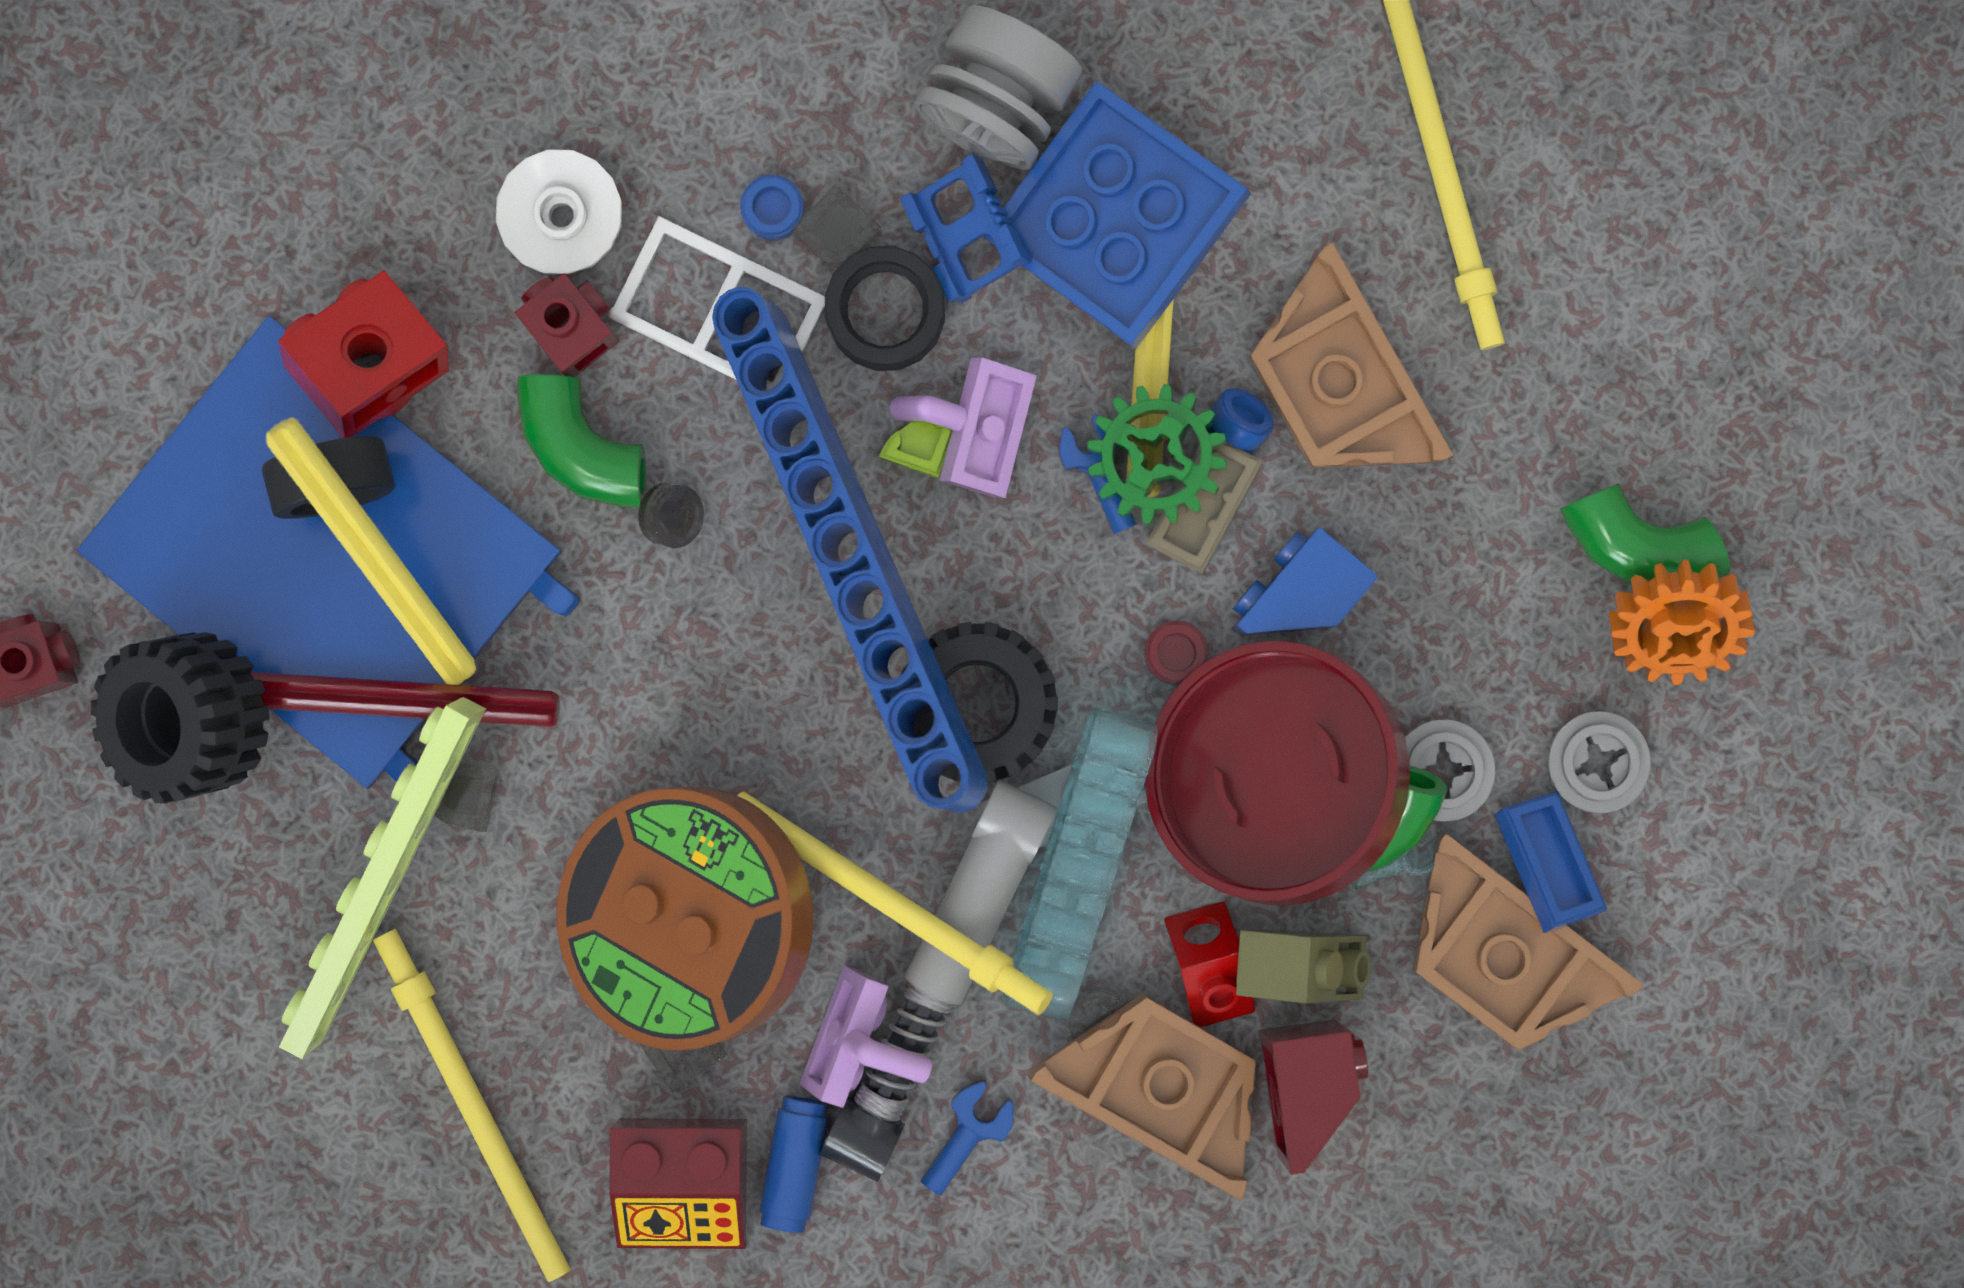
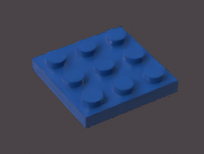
(1120, 213)

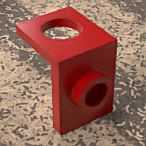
(1209, 968)

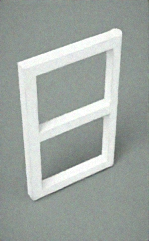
(739, 266)

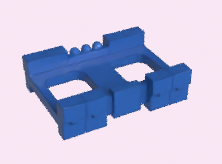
(949, 240)

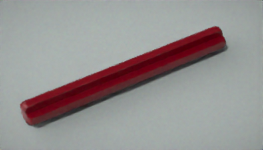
(405, 698)

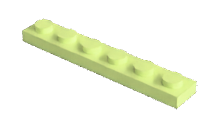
(391, 852)

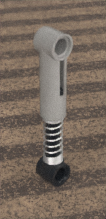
(975, 906)

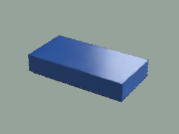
(1550, 861)

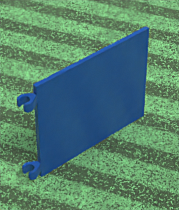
(210, 556)

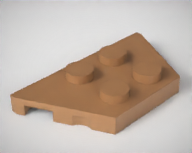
(1342, 379)
(1496, 962)
(1161, 1087)

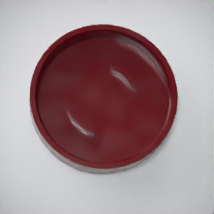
(1277, 773)

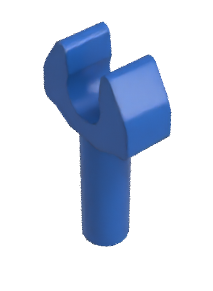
(1075, 459)
(966, 1136)

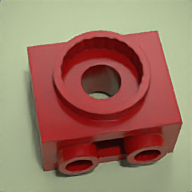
(365, 319)

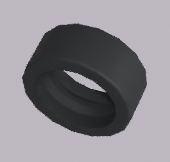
(879, 260)
(357, 461)

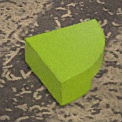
(918, 447)

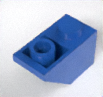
(1310, 591)

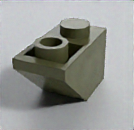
(1302, 966)

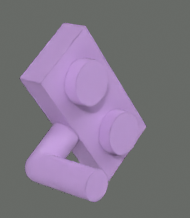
(983, 425)
(846, 1044)

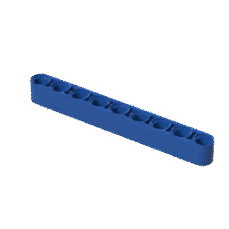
(871, 565)

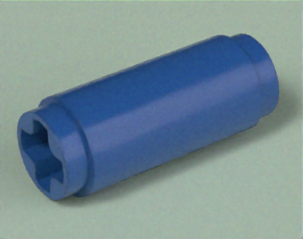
(793, 1164)

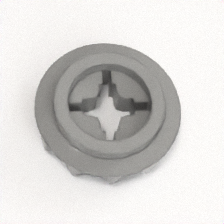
(1462, 746)
(1625, 774)

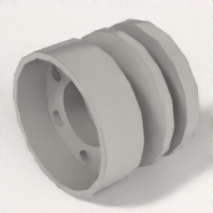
(1004, 76)

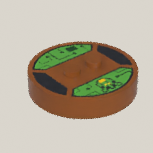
(684, 917)

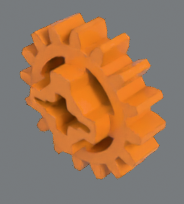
(1681, 622)

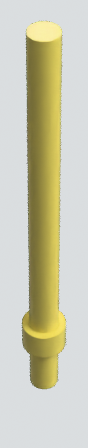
(1475, 282)
(986, 965)
(414, 993)

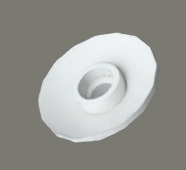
(540, 187)

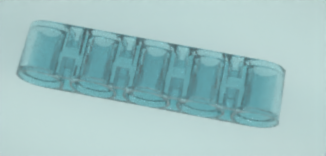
(1083, 856)

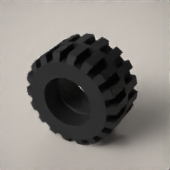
(1032, 687)
(179, 716)

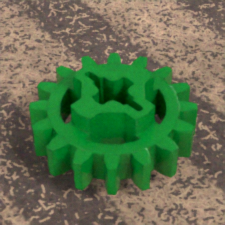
(1171, 429)

